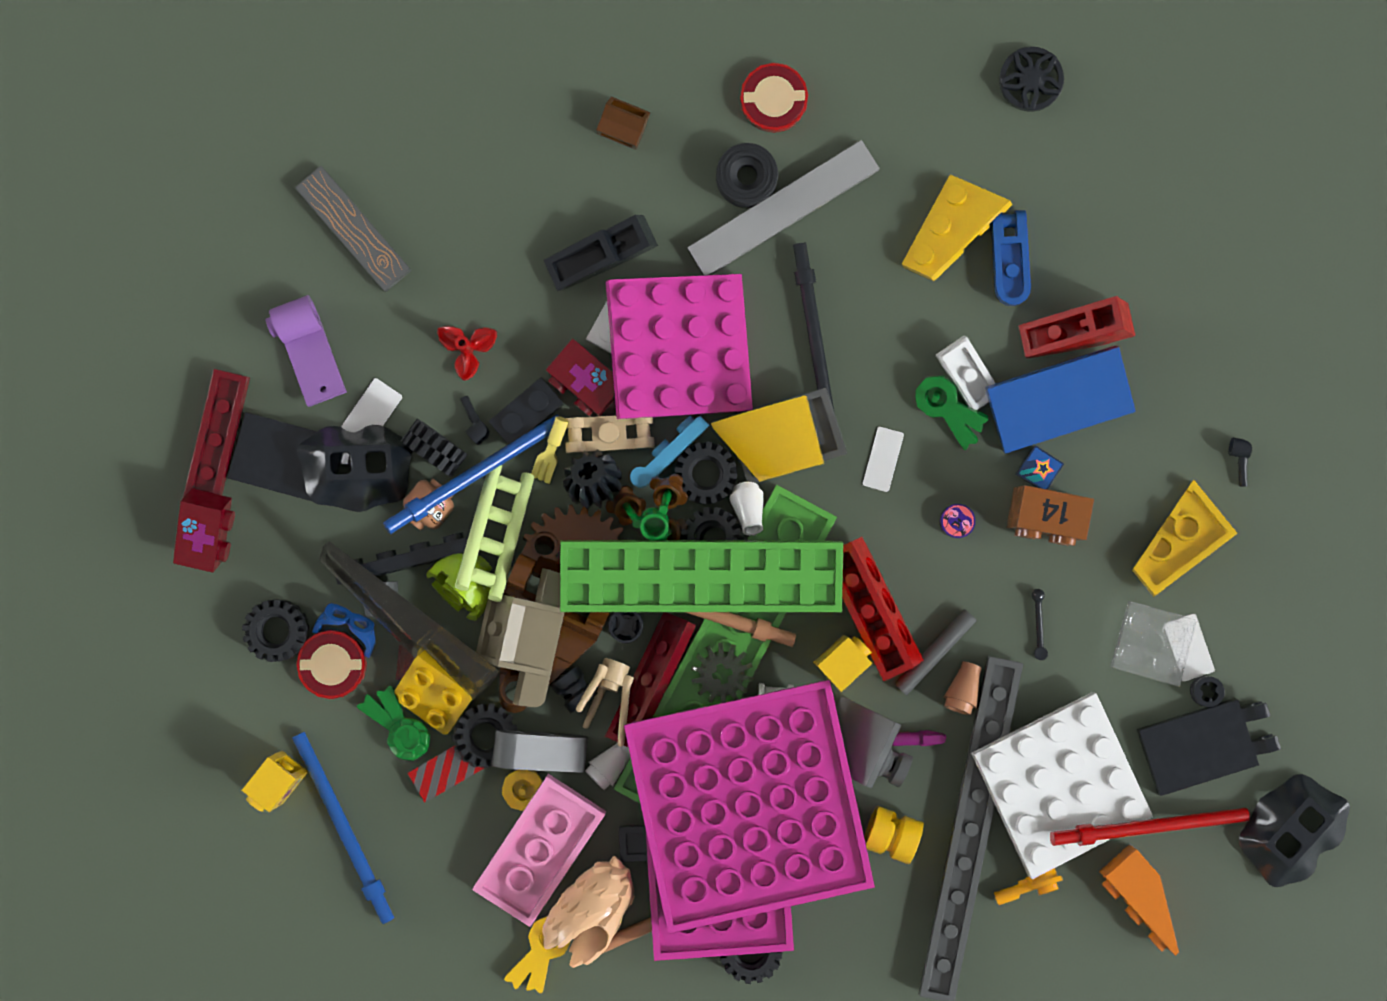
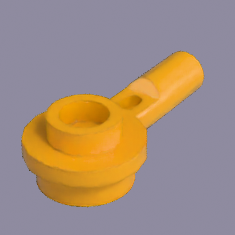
(1044, 884)

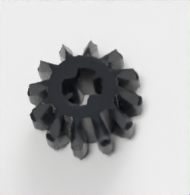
(592, 479)

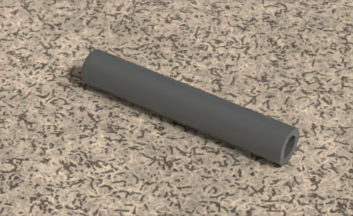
(936, 651)

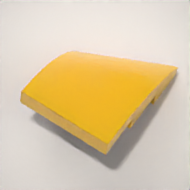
(773, 438)

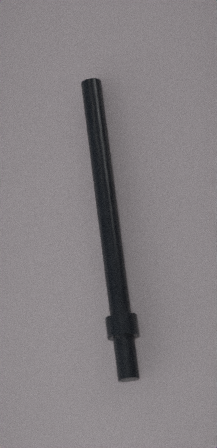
(805, 279)

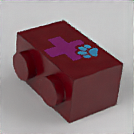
(583, 377)
(203, 530)

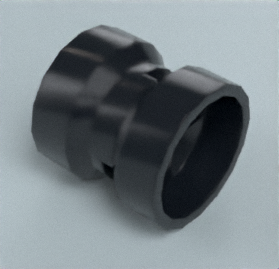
(625, 629)
(571, 688)

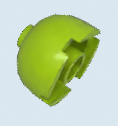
(446, 573)

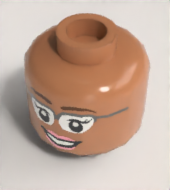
(437, 514)

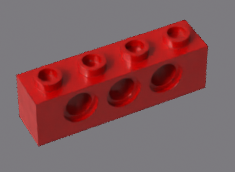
(876, 612)

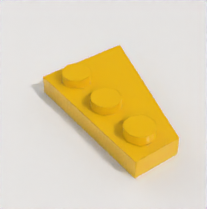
(953, 222)
(1183, 541)

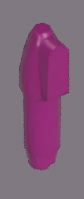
(920, 738)

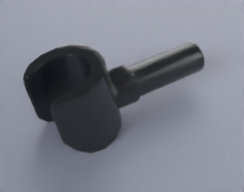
(478, 431)
(1242, 449)

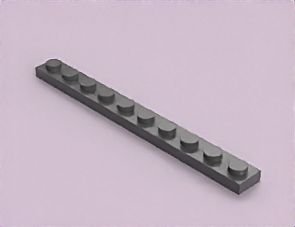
(968, 836)

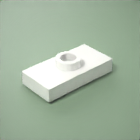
(966, 372)

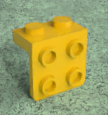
(432, 694)

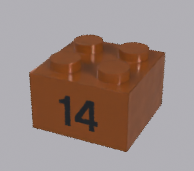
(1051, 514)

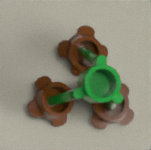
(654, 521)

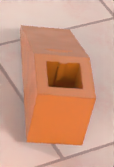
(1142, 889)

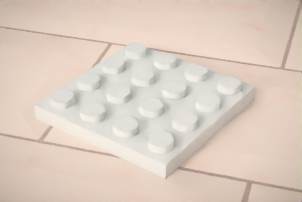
(1060, 776)

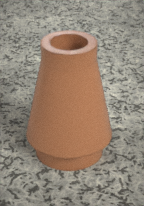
(963, 691)

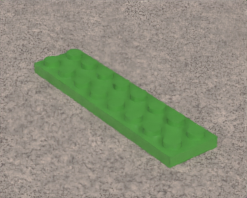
(700, 576)

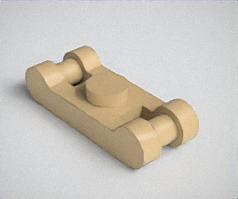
(608, 434)

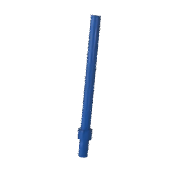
(418, 508)
(373, 888)

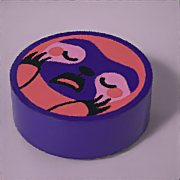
(957, 521)

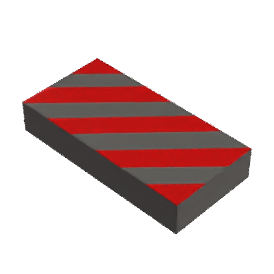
(441, 774)

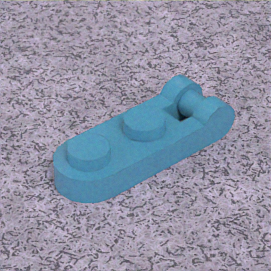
(667, 452)

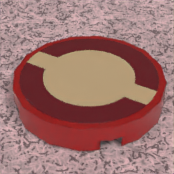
(774, 97)
(331, 664)

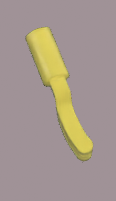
(547, 460)

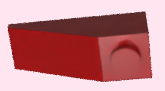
(1078, 328)

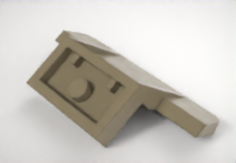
(525, 638)

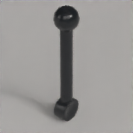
(1040, 652)

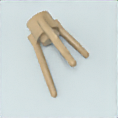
(609, 676)

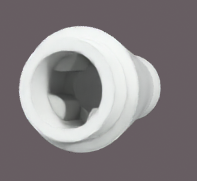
(748, 506)
(608, 765)

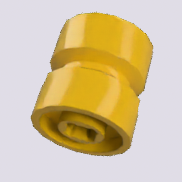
(893, 834)

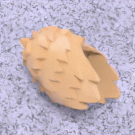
(590, 911)

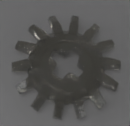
(728, 660)

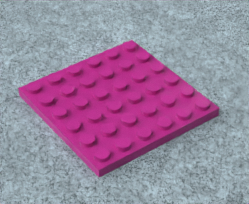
(749, 806)

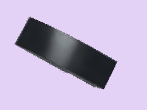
(600, 252)

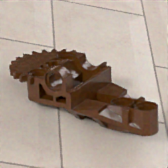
(576, 631)

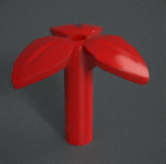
(454, 340)

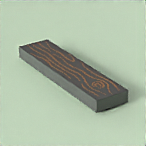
(353, 229)

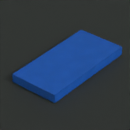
(1060, 399)

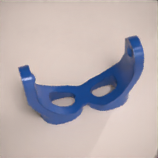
(366, 635)

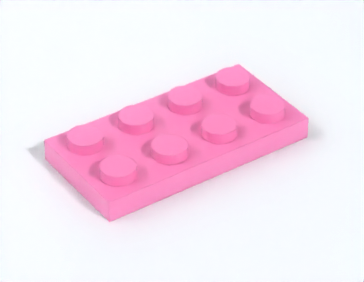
(539, 850)

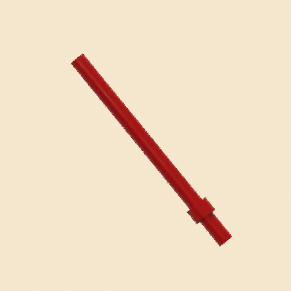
(1088, 834)

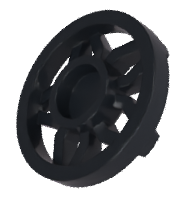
(1031, 79)

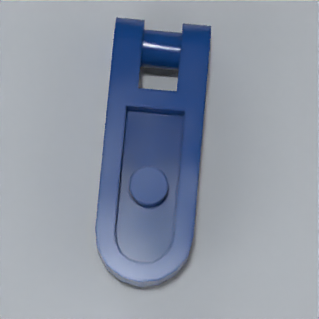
(1011, 258)

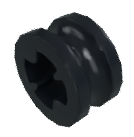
(1217, 688)

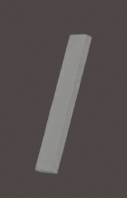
(783, 208)

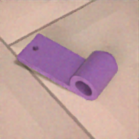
(308, 349)

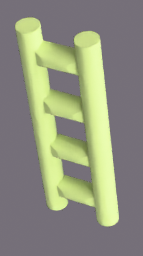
(477, 541)

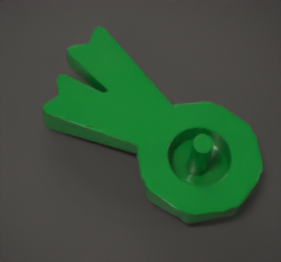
(939, 398)
(407, 736)

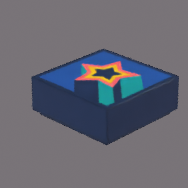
(1039, 468)

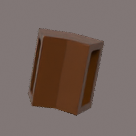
(623, 123)

